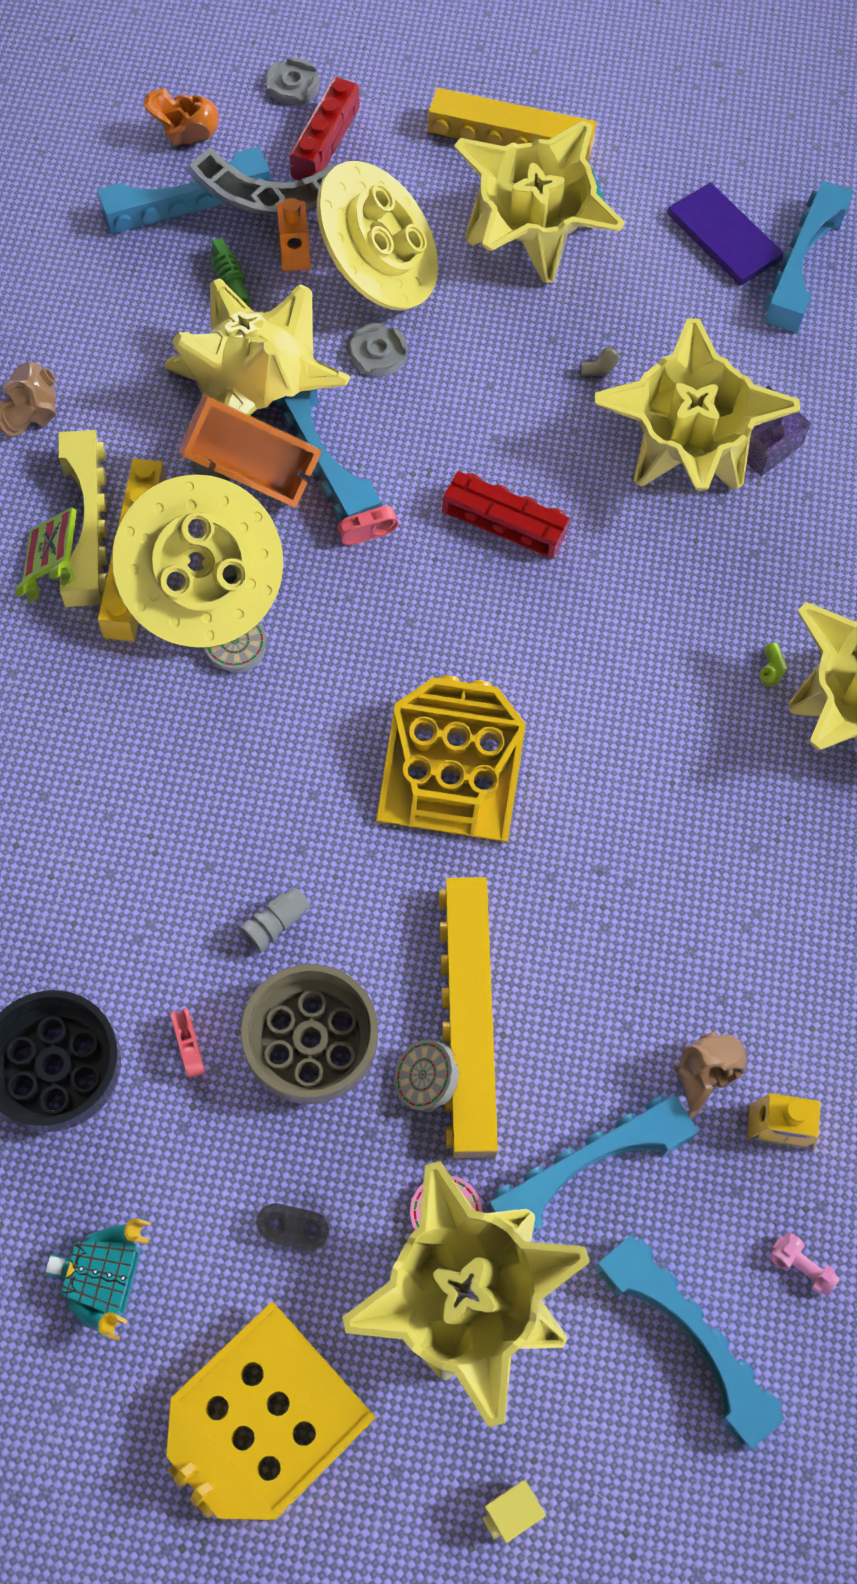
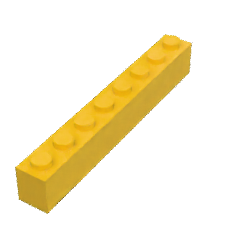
(470, 1017)

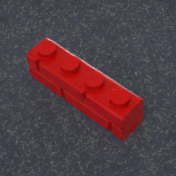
(325, 129)
(505, 514)

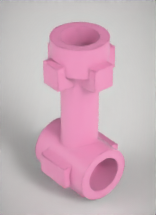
(788, 1252)

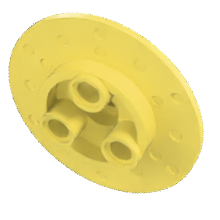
(377, 235)
(157, 542)

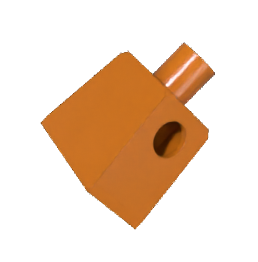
(293, 224)

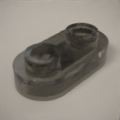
(293, 1226)

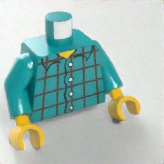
(100, 1275)

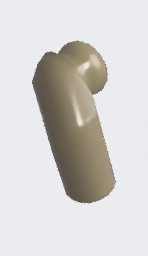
(602, 366)

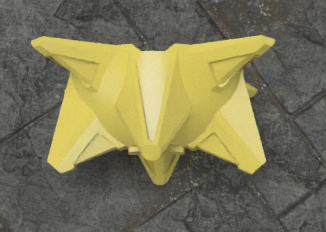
(536, 195)
(254, 354)
(695, 412)
(833, 683)
(437, 1285)

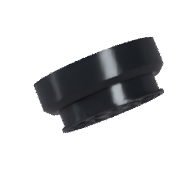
(26, 1025)

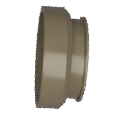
(286, 996)

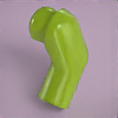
(776, 665)

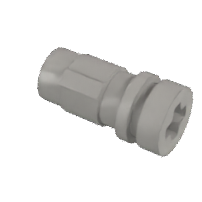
(274, 919)

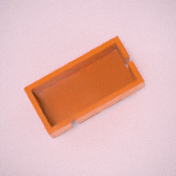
(249, 450)

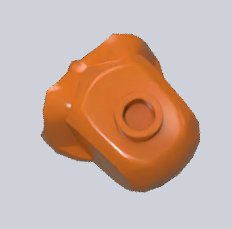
(184, 117)

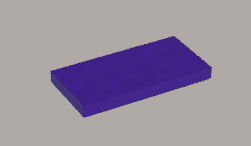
(725, 233)

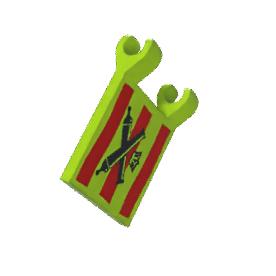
(49, 553)

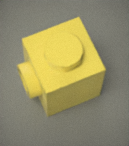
(512, 1512)

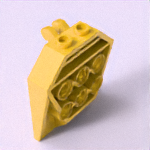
(446, 709)
(204, 1449)

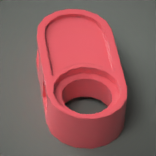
(367, 525)
(187, 1043)

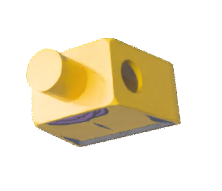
(786, 1122)

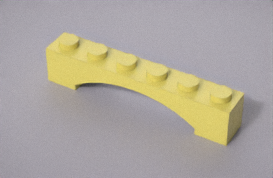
(81, 458)

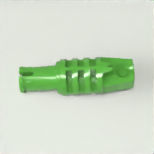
(228, 269)

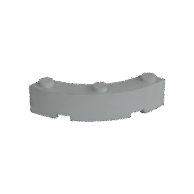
(249, 193)

